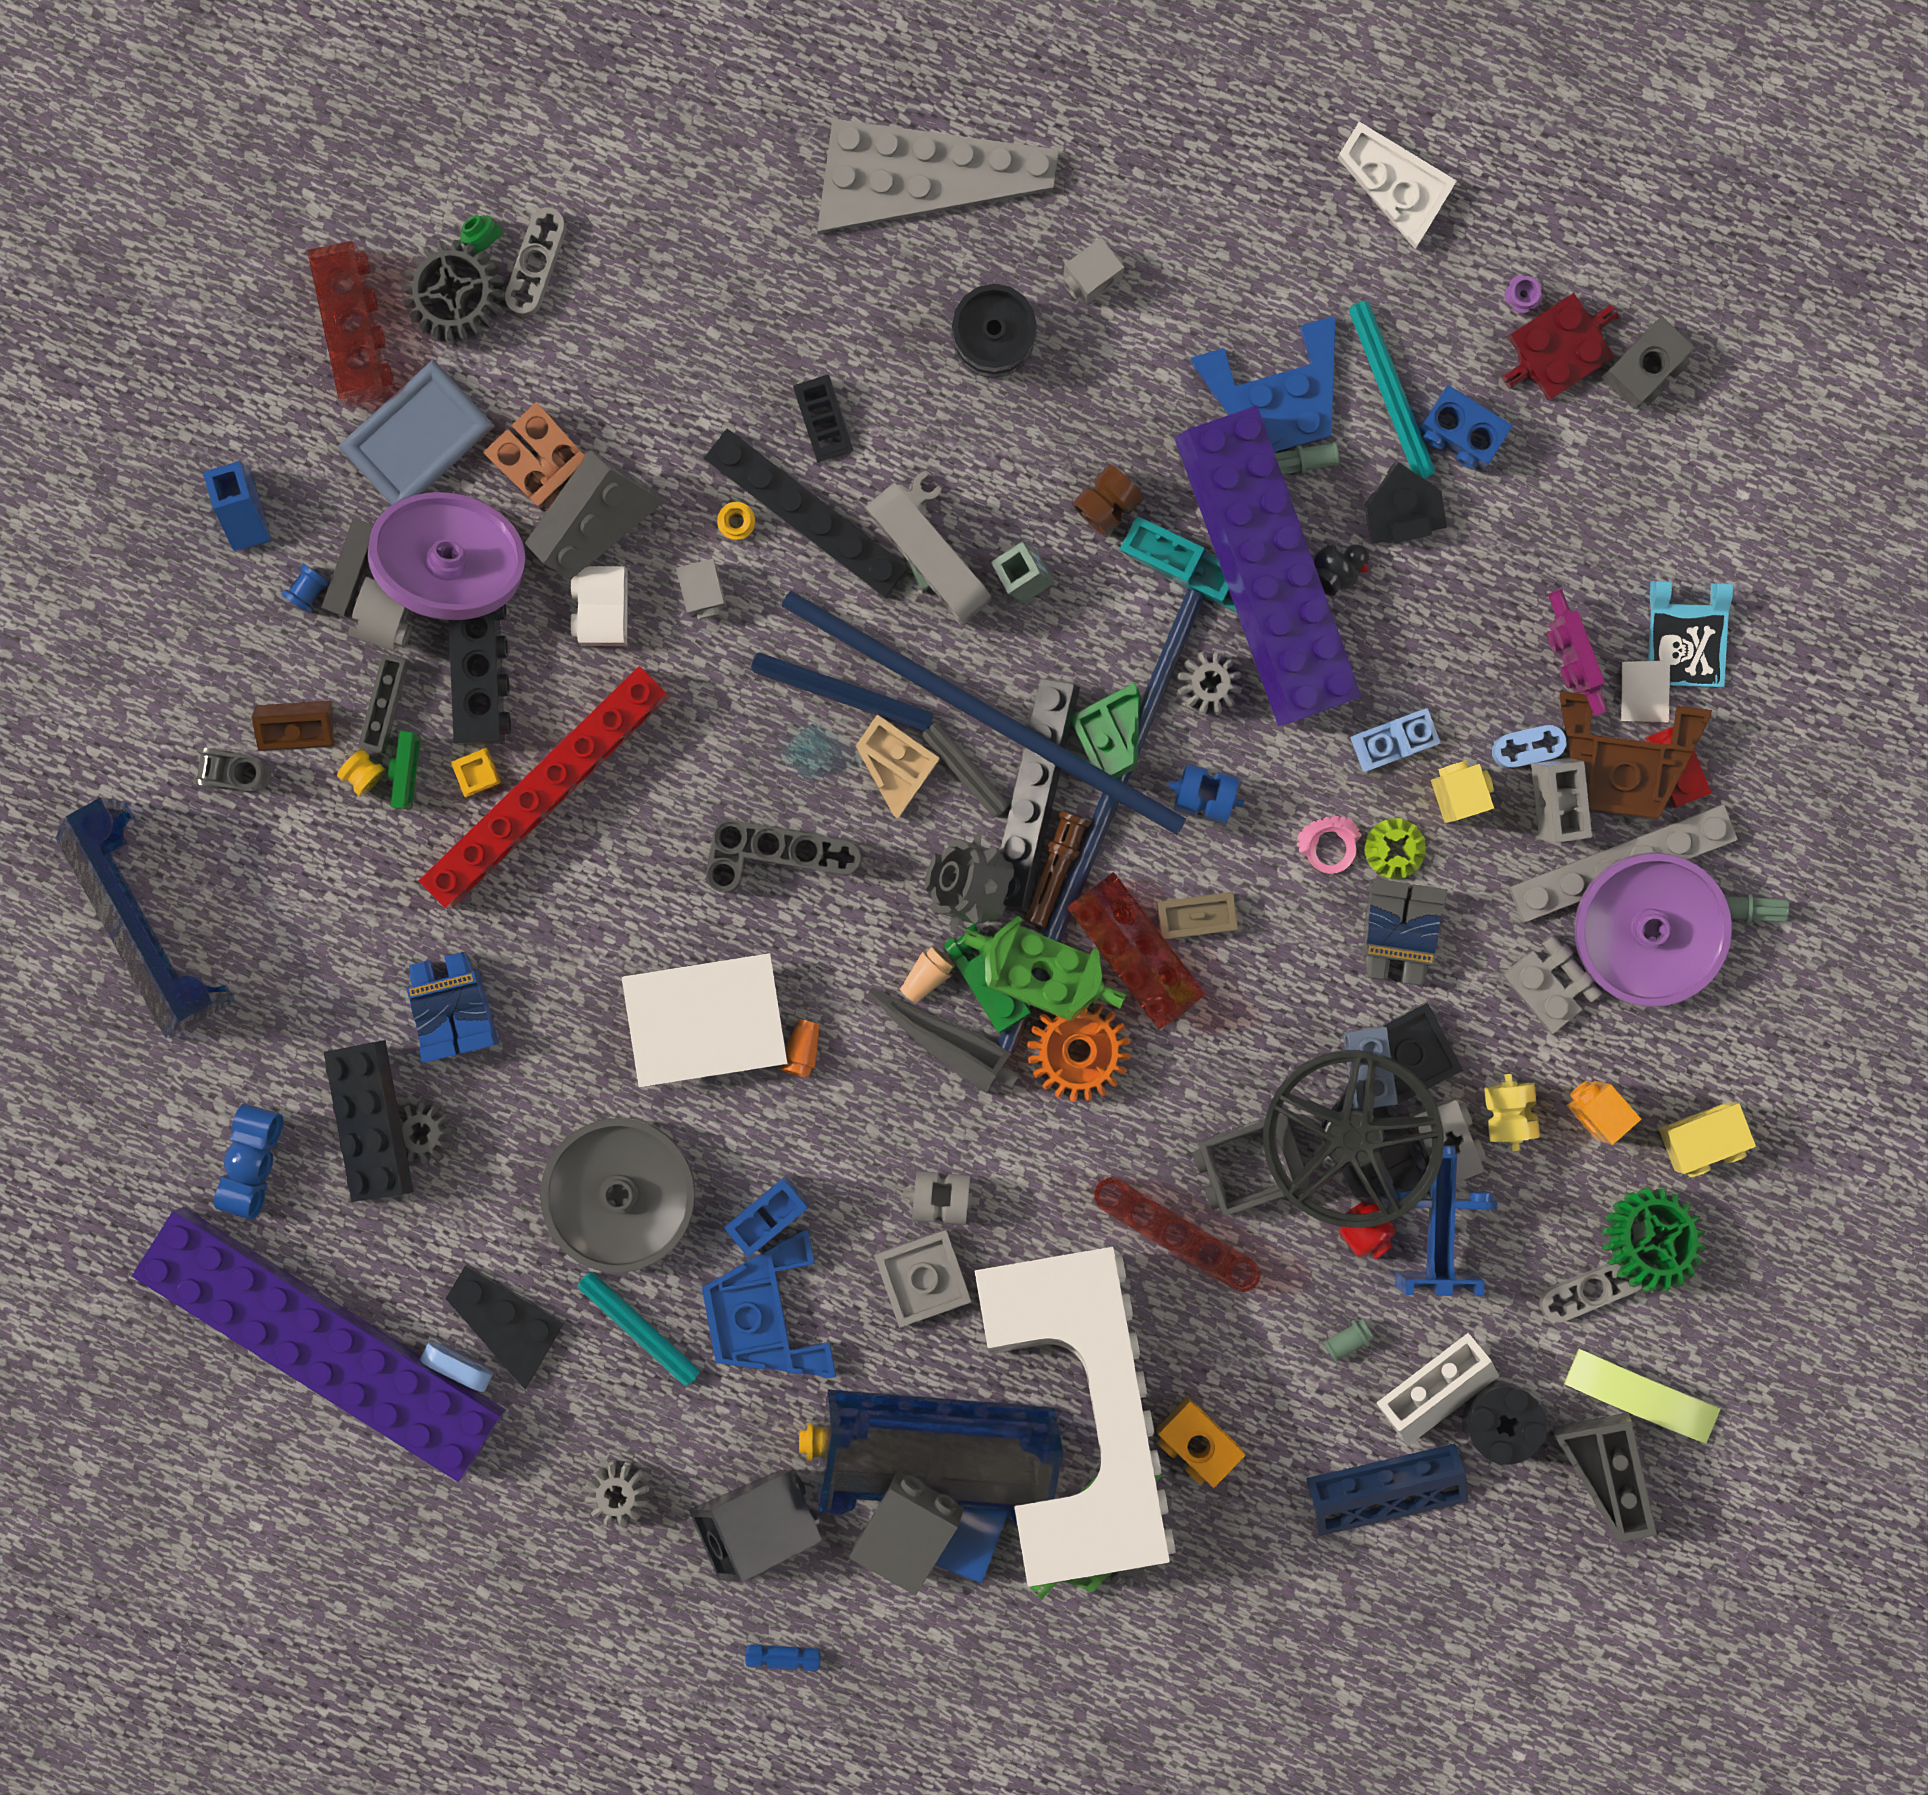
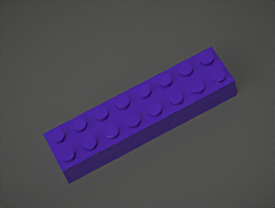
(1267, 565)

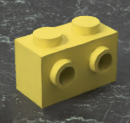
(1463, 791)
(1707, 1139)

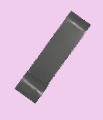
(786, 854)

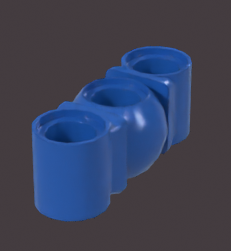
(248, 1161)

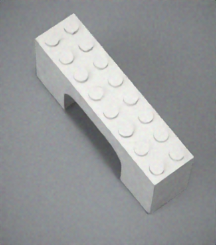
(1081, 1307)

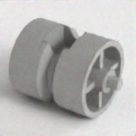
(941, 1198)

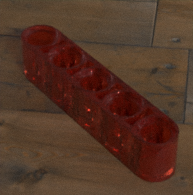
(1194, 1239)

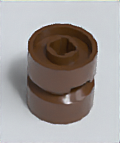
(1108, 500)

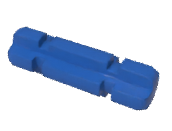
(783, 1657)

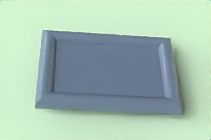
(416, 435)

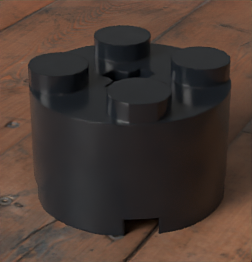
(1525, 1425)

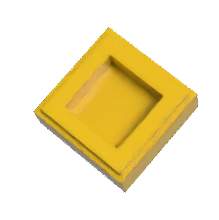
(476, 772)

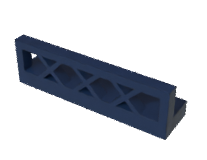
(1388, 1484)

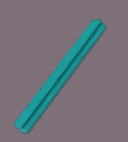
(1391, 389)

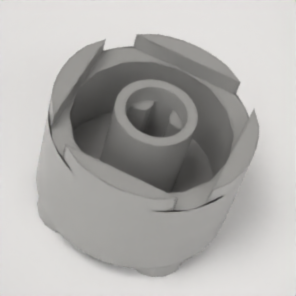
(380, 618)

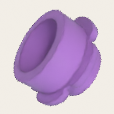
(1530, 286)

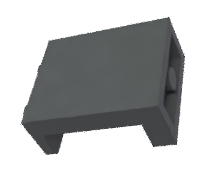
(907, 1532)

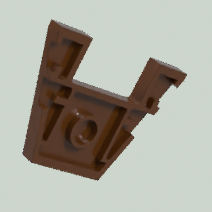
(1627, 774)

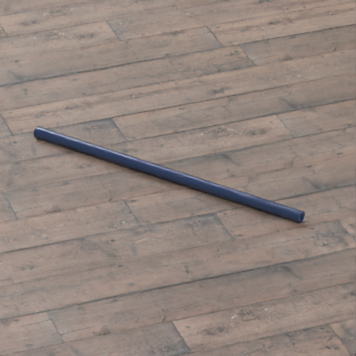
(1107, 806)

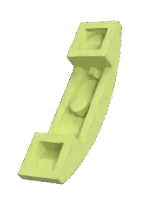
(1642, 1396)

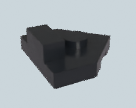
(1404, 507)

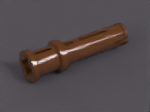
(1062, 850)

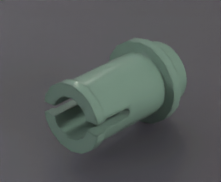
(1349, 1340)

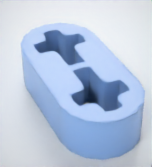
(1530, 755)
(456, 1366)

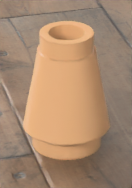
(927, 974)

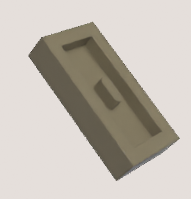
(1197, 915)

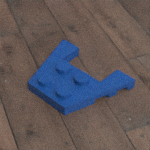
(1291, 403)
(749, 1315)

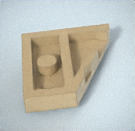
(895, 763)

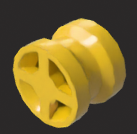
(361, 772)

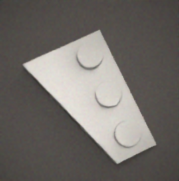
(1397, 181)

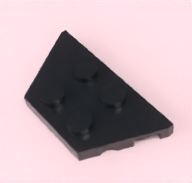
(1401, 1161)

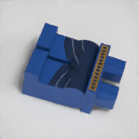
(439, 1001)

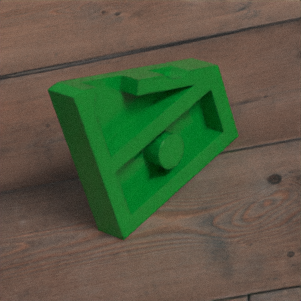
(1111, 731)

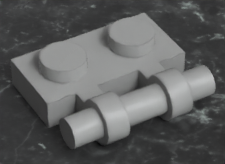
(1541, 989)

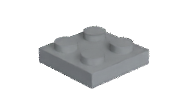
(922, 1278)

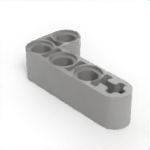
(928, 553)

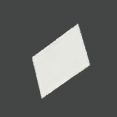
(1645, 691)

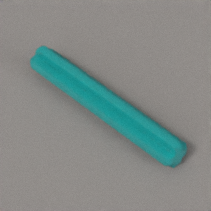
(638, 1328)

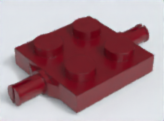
(1560, 346)

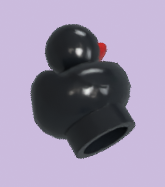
(1340, 570)

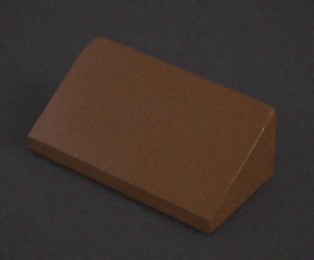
(293, 725)

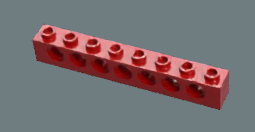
(544, 788)

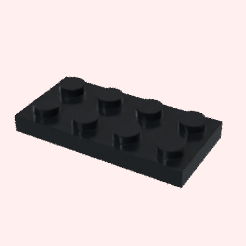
(368, 1121)

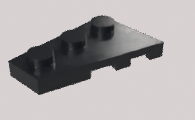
(506, 1322)

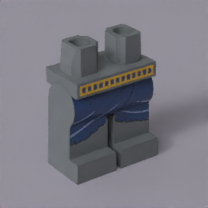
(1405, 941)

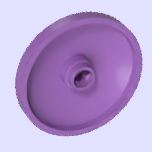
(446, 556)
(1653, 929)

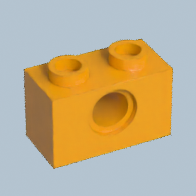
(1602, 1111)
(1190, 1421)

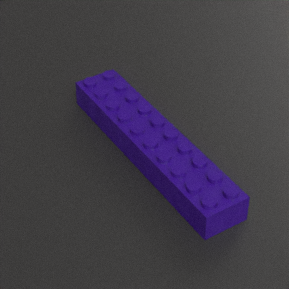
(318, 1343)

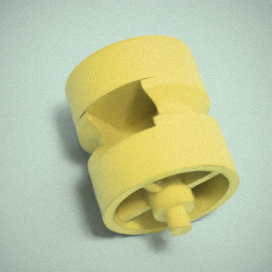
(1512, 1112)

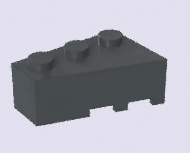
(590, 515)
(1611, 1470)

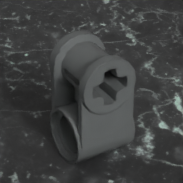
(225, 770)

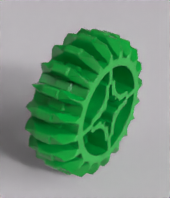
(1671, 1265)

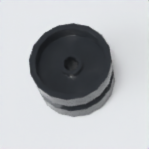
(1000, 353)

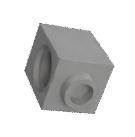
(1092, 272)
(701, 589)

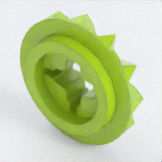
(1377, 848)

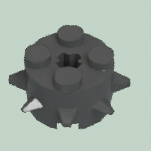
(968, 882)

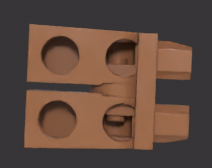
(550, 471)

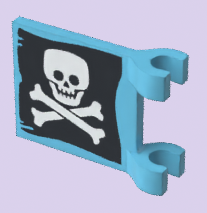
(1690, 635)

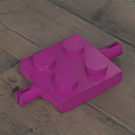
(1579, 661)

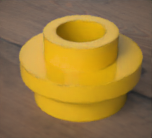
(730, 510)
(811, 1441)

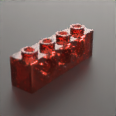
(328, 268)
(1136, 951)

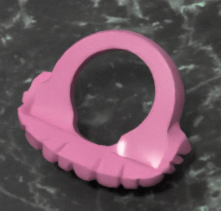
(1344, 829)

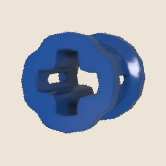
(306, 588)

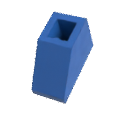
(237, 505)

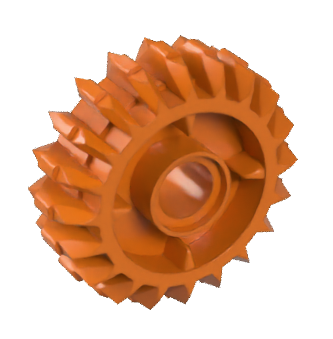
(1085, 1073)

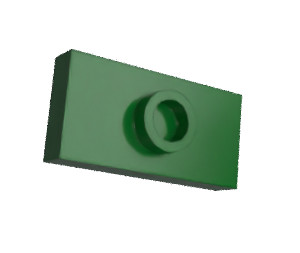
(404, 770)

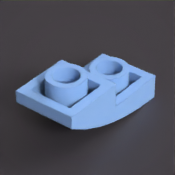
(1395, 740)

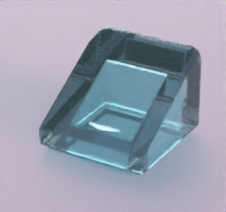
(810, 750)

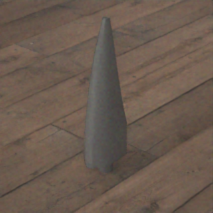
(957, 1048)

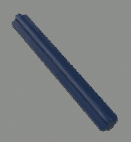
(841, 692)

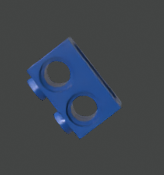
(1469, 419)
(767, 1216)

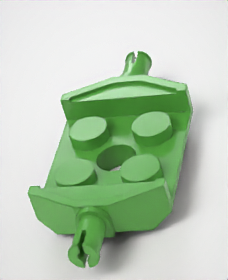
(1072, 973)

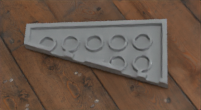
(906, 173)

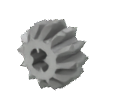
(1220, 690)
(629, 1489)

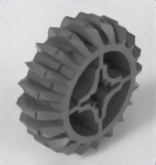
(439, 293)

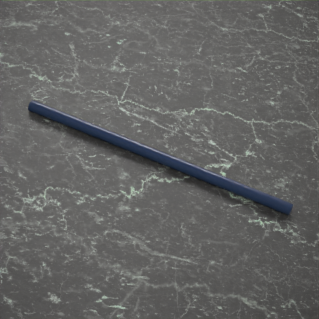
(984, 713)

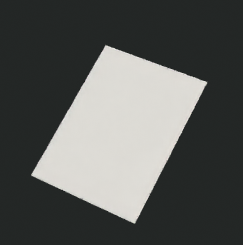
(704, 1020)

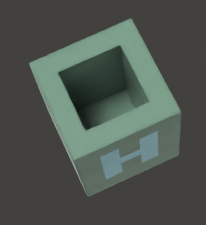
(1023, 572)

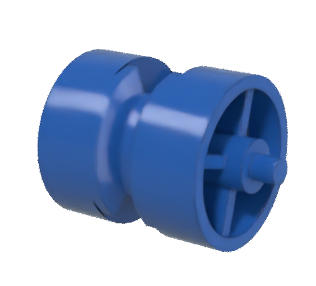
(1206, 794)

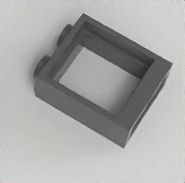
(1288, 1151)

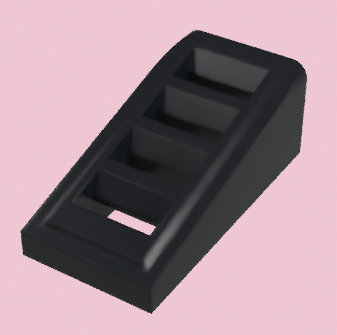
(814, 386)

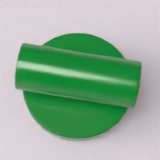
(480, 232)

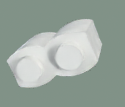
(601, 606)

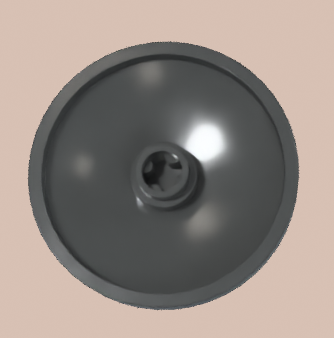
(617, 1195)

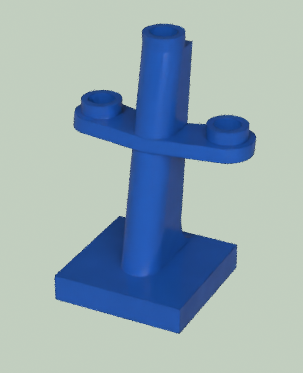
(1442, 1203)

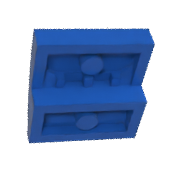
(973, 1543)

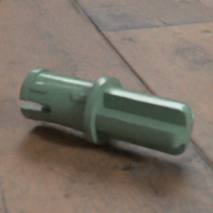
(1308, 458)
(1758, 909)

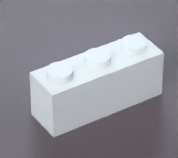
(1438, 1389)

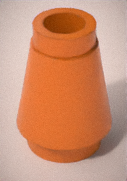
(802, 1049)

